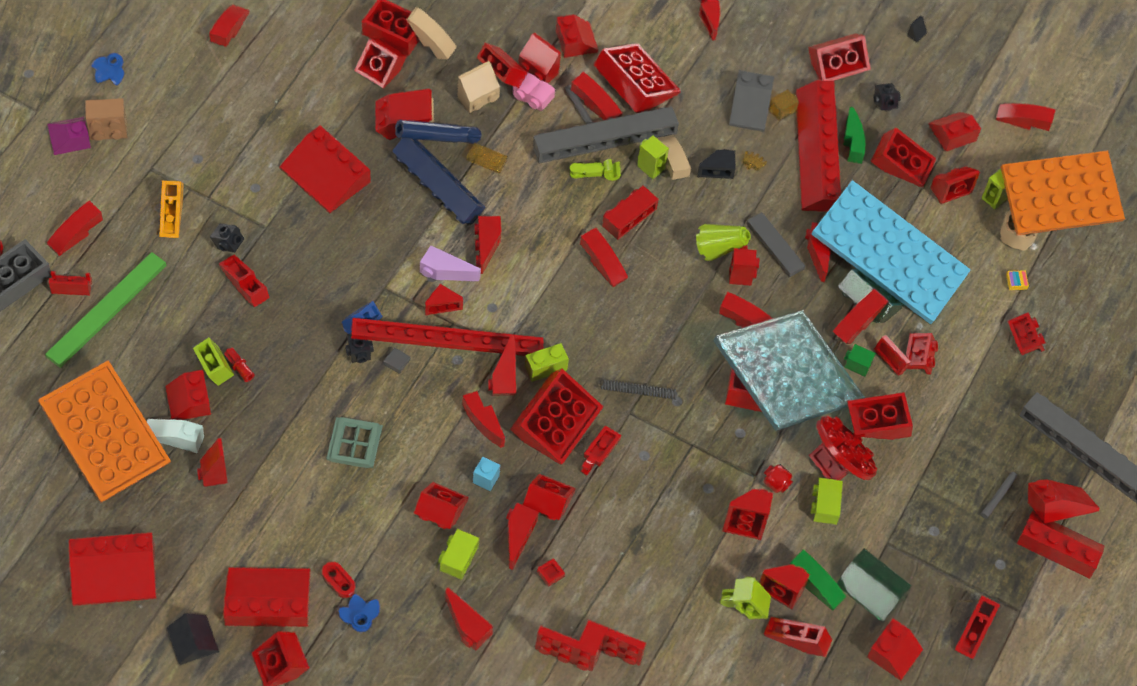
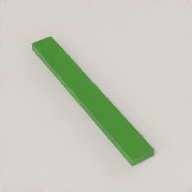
(105, 310)

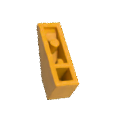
(171, 208)

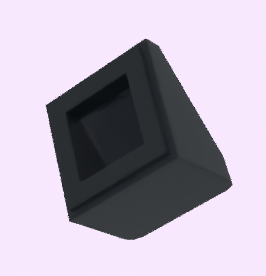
(917, 29)

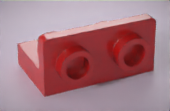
(1025, 333)
(921, 351)

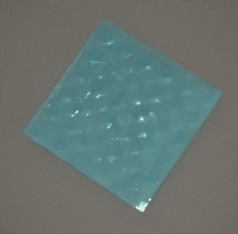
(788, 369)

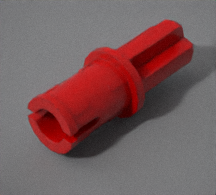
(239, 364)

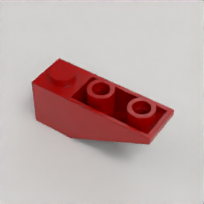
(488, 239)

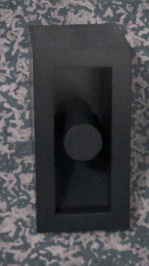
(718, 165)

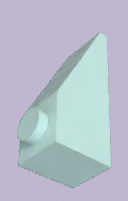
(178, 433)

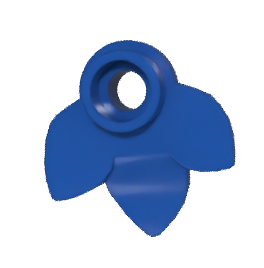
(107, 70)
(360, 611)

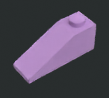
(444, 266)

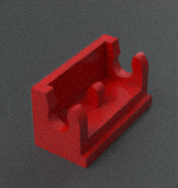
(70, 284)

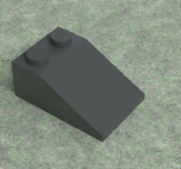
(751, 100)

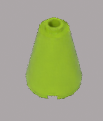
(720, 240)

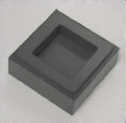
(397, 360)

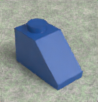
(368, 311)

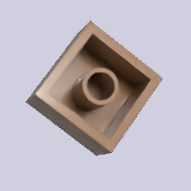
(106, 119)

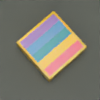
(1017, 280)

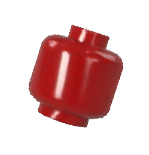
(778, 478)

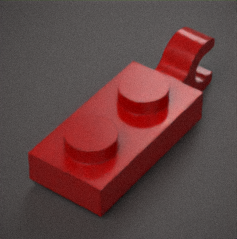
(600, 449)

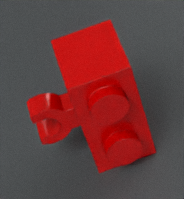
(743, 266)

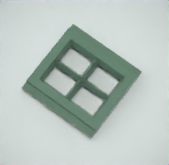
(337, 439)

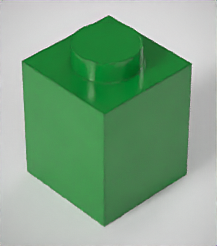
(859, 360)

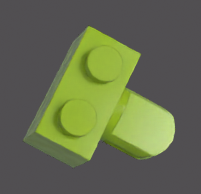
(748, 598)

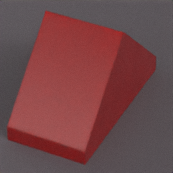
(443, 301)

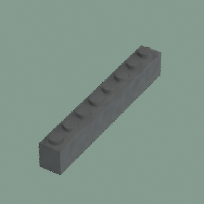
(604, 134)
(1082, 444)

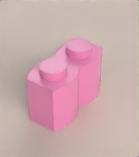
(534, 92)

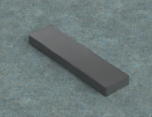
(775, 244)

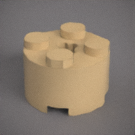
(1009, 236)

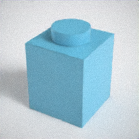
(486, 473)

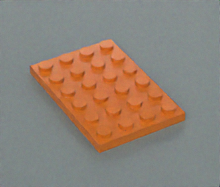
(1062, 193)
(104, 431)

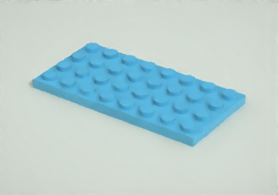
(891, 252)

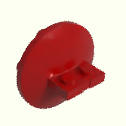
(840, 452)

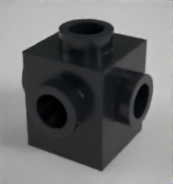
(886, 96)
(227, 237)
(359, 349)

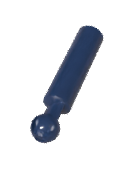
(437, 131)

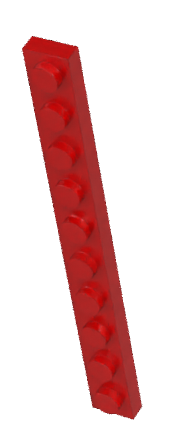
(442, 337)

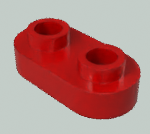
(340, 580)

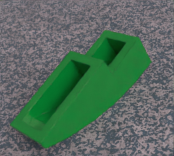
(854, 137)
(819, 581)

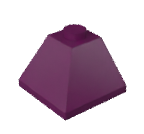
(69, 135)

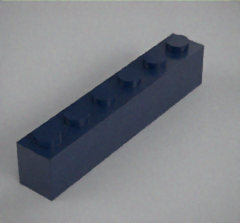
(439, 180)

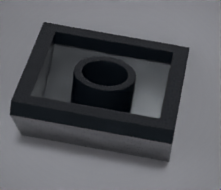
(192, 637)

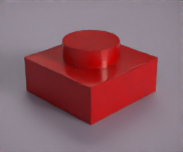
(550, 572)

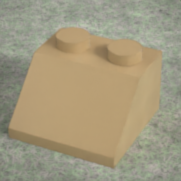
(478, 87)

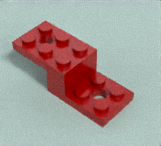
(587, 650)

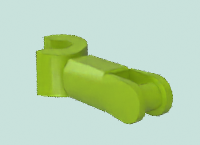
(611, 171)

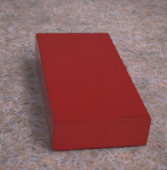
(892, 355)

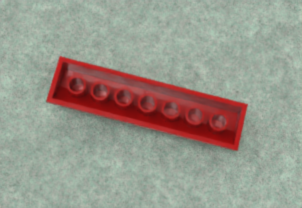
(818, 146)

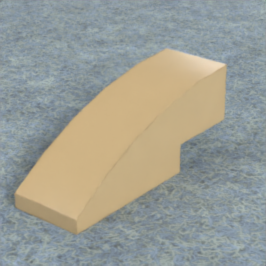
(431, 34)
(676, 161)

